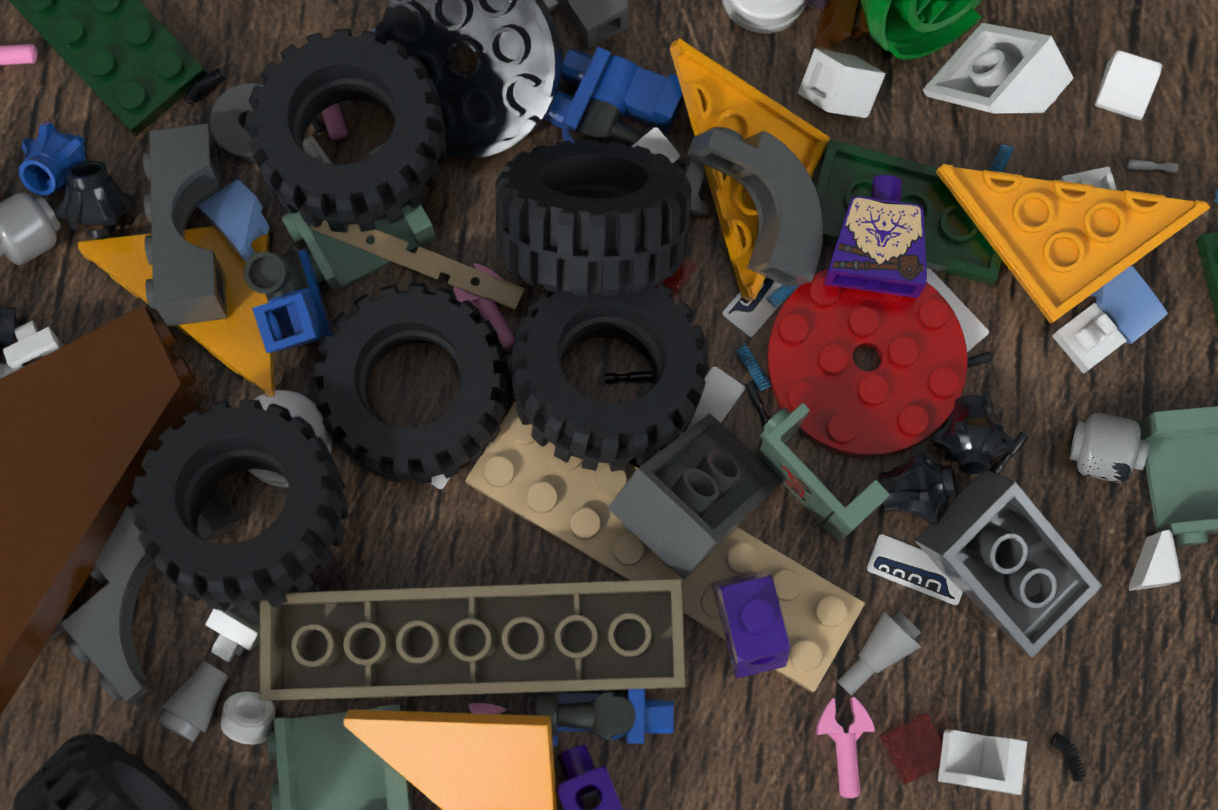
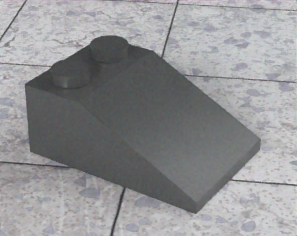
(694, 495)
(1009, 561)

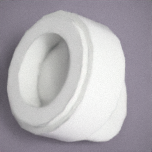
(247, 718)

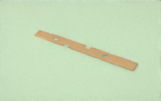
(428, 263)

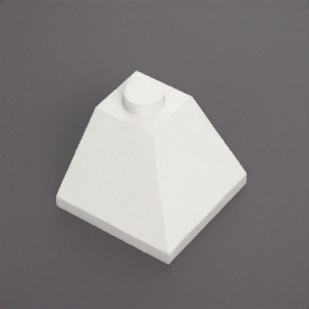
(1002, 72)

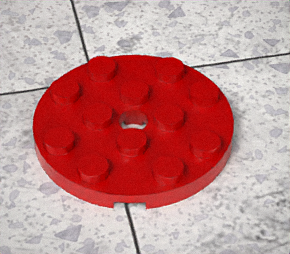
(857, 409)

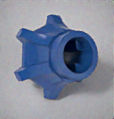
(49, 159)

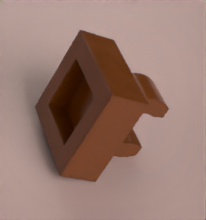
(840, 21)

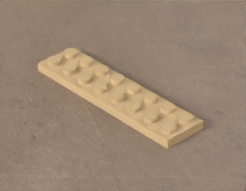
(574, 509)

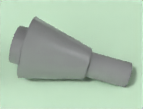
(886, 645)

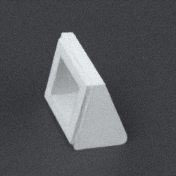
(1128, 84)
(1157, 563)

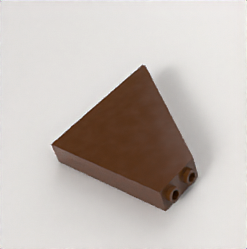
(69, 468)

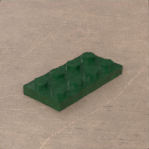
(117, 53)
(951, 237)

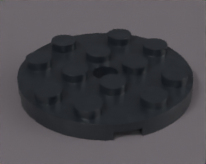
(512, 77)

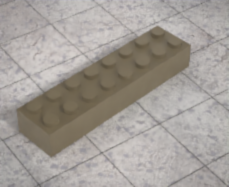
(474, 640)

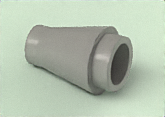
(193, 703)

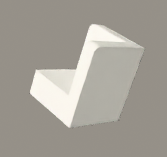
(841, 83)
(982, 761)

